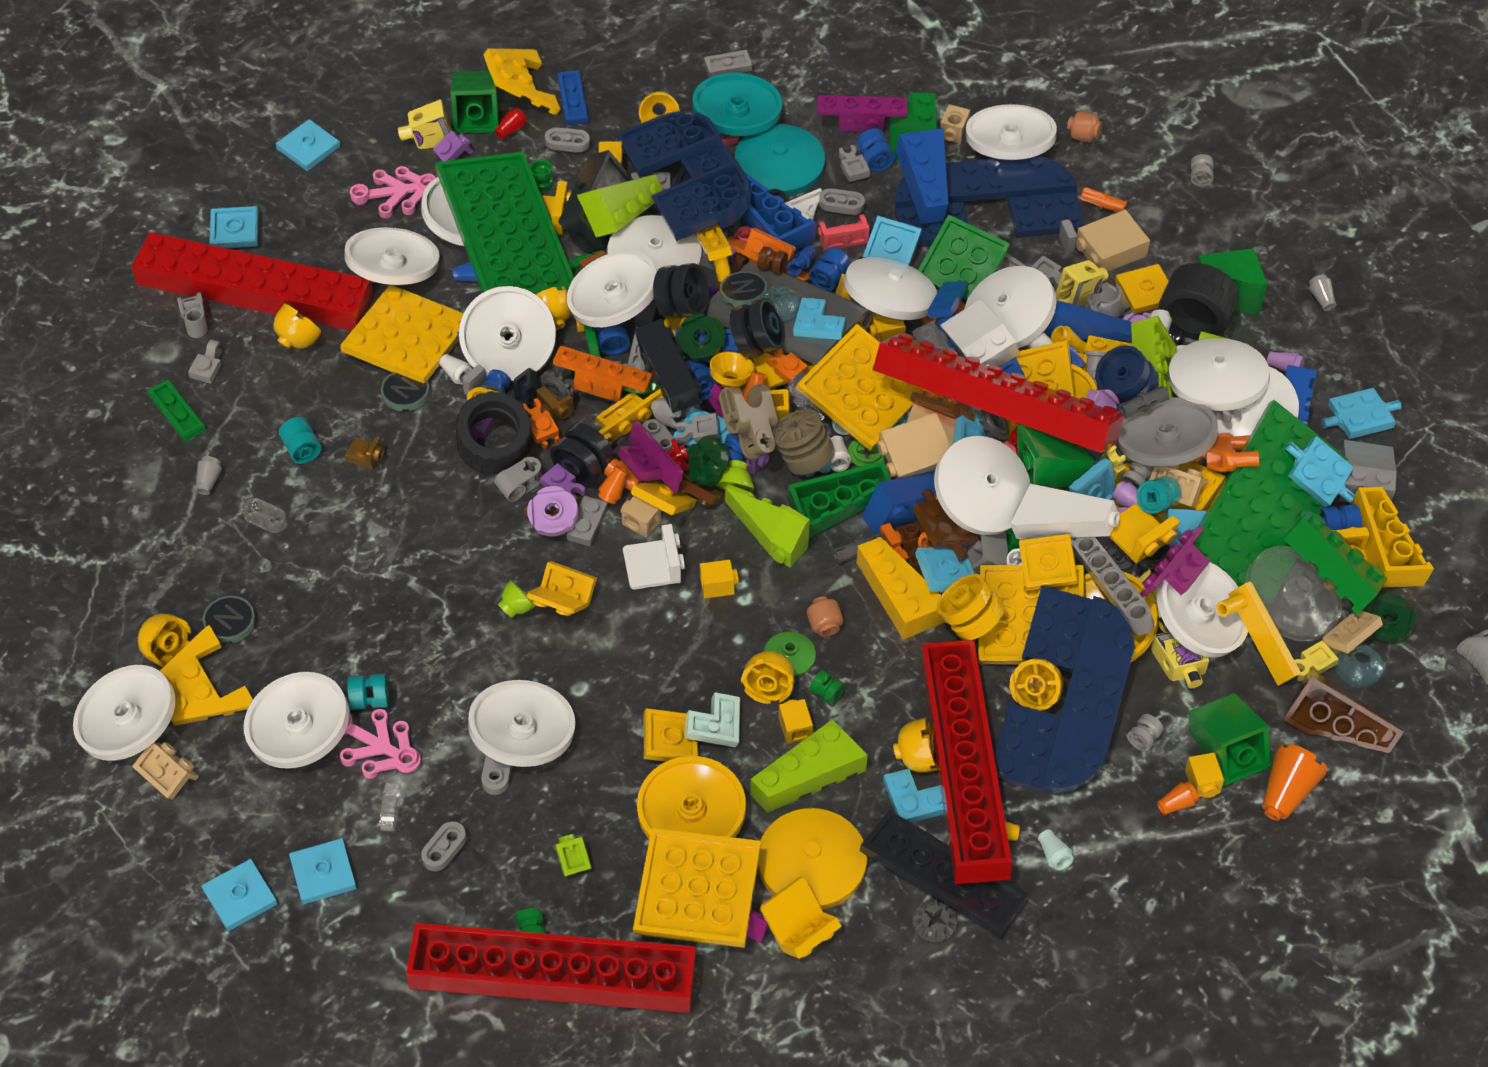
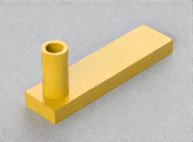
(716, 248)
(1262, 631)

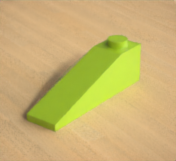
(778, 529)

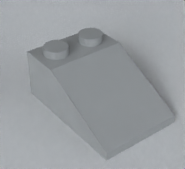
(1372, 466)

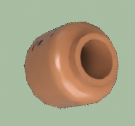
(1084, 126)
(825, 616)

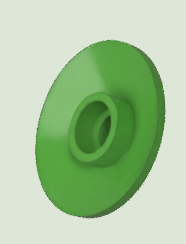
(801, 657)

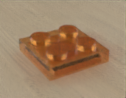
(943, 406)

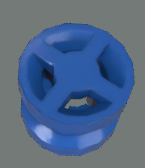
(497, 381)

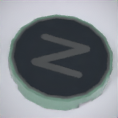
(742, 288)
(403, 392)
(230, 618)

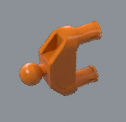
(1223, 455)

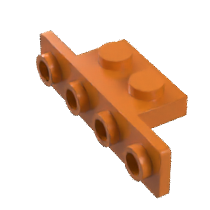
(755, 243)
(600, 375)

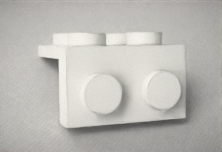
(655, 561)

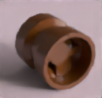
(772, 260)

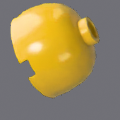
(557, 305)
(294, 329)
(162, 638)
(768, 677)
(1036, 684)
(916, 746)

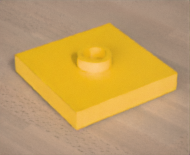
(1143, 287)
(662, 497)
(1048, 562)
(666, 736)

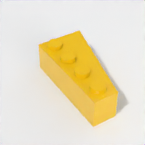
(1390, 541)

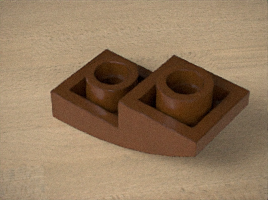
(910, 534)

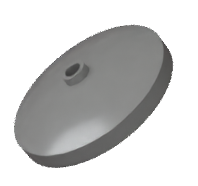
(1168, 433)

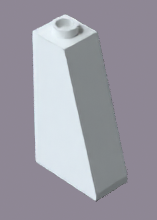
(1059, 512)

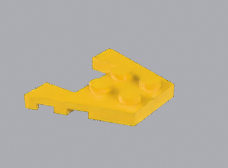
(511, 74)
(193, 690)

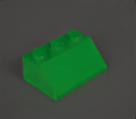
(920, 117)

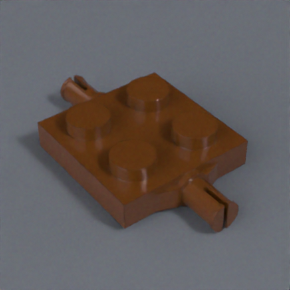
(940, 528)

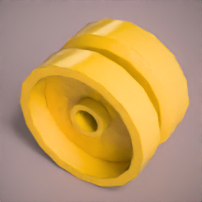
(970, 607)

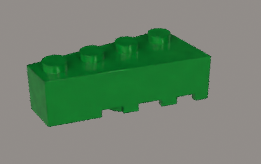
(836, 495)
(1336, 561)

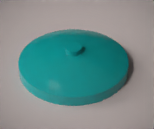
(738, 103)
(782, 158)

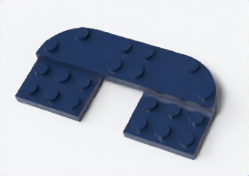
(717, 182)
(1036, 190)
(1068, 750)

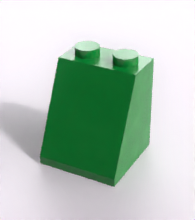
(474, 102)
(1245, 272)
(1051, 460)
(1234, 736)

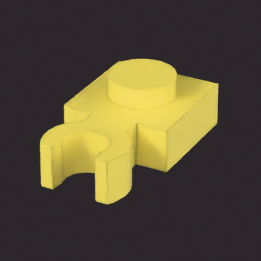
(1117, 462)
(1317, 658)

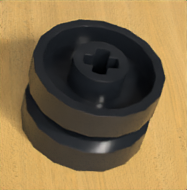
(680, 290)
(757, 328)
(582, 453)

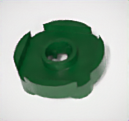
(704, 350)
(705, 471)
(1397, 607)

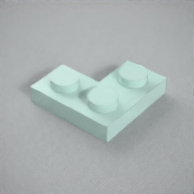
(718, 727)

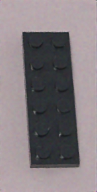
(928, 865)

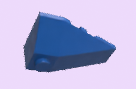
(1088, 322)

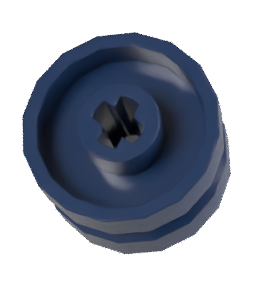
(1126, 373)

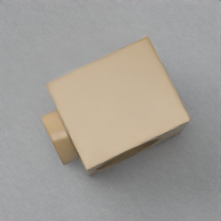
(955, 123)
(640, 516)

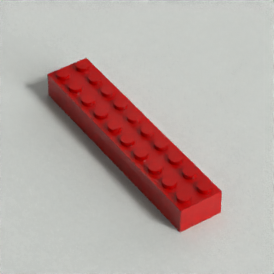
(252, 281)
(999, 392)
(965, 763)
(551, 967)

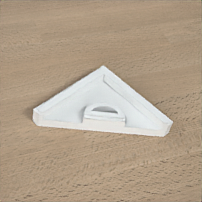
(806, 204)

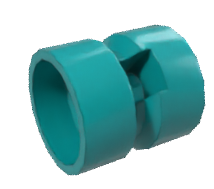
(300, 440)
(1158, 494)
(358, 691)

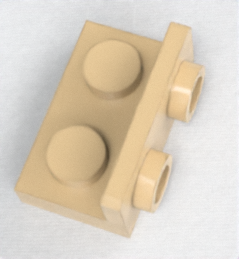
(1189, 482)
(1352, 632)
(165, 769)

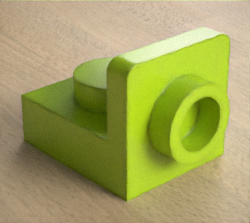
(572, 855)

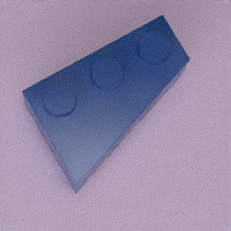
(895, 499)

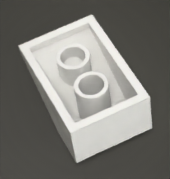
(981, 335)

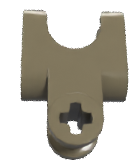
(752, 420)

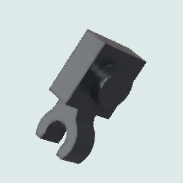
(525, 387)

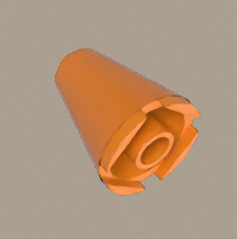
(1291, 780)

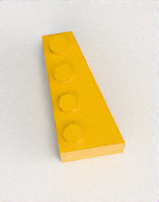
(899, 588)

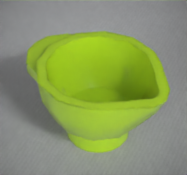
(737, 476)
(515, 600)

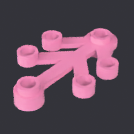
(397, 190)
(381, 745)

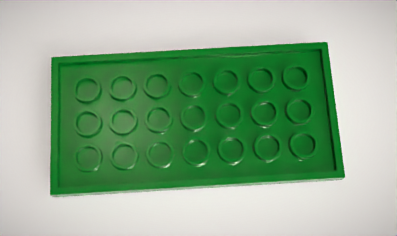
(504, 223)
(1258, 503)

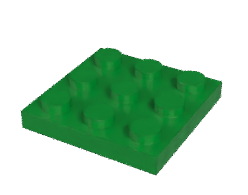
(963, 255)

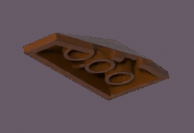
(1332, 712)

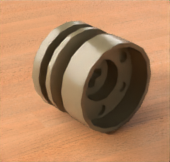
(803, 442)

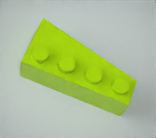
(617, 205)
(1156, 345)
(815, 762)

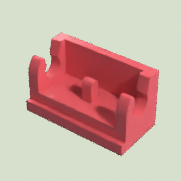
(844, 235)

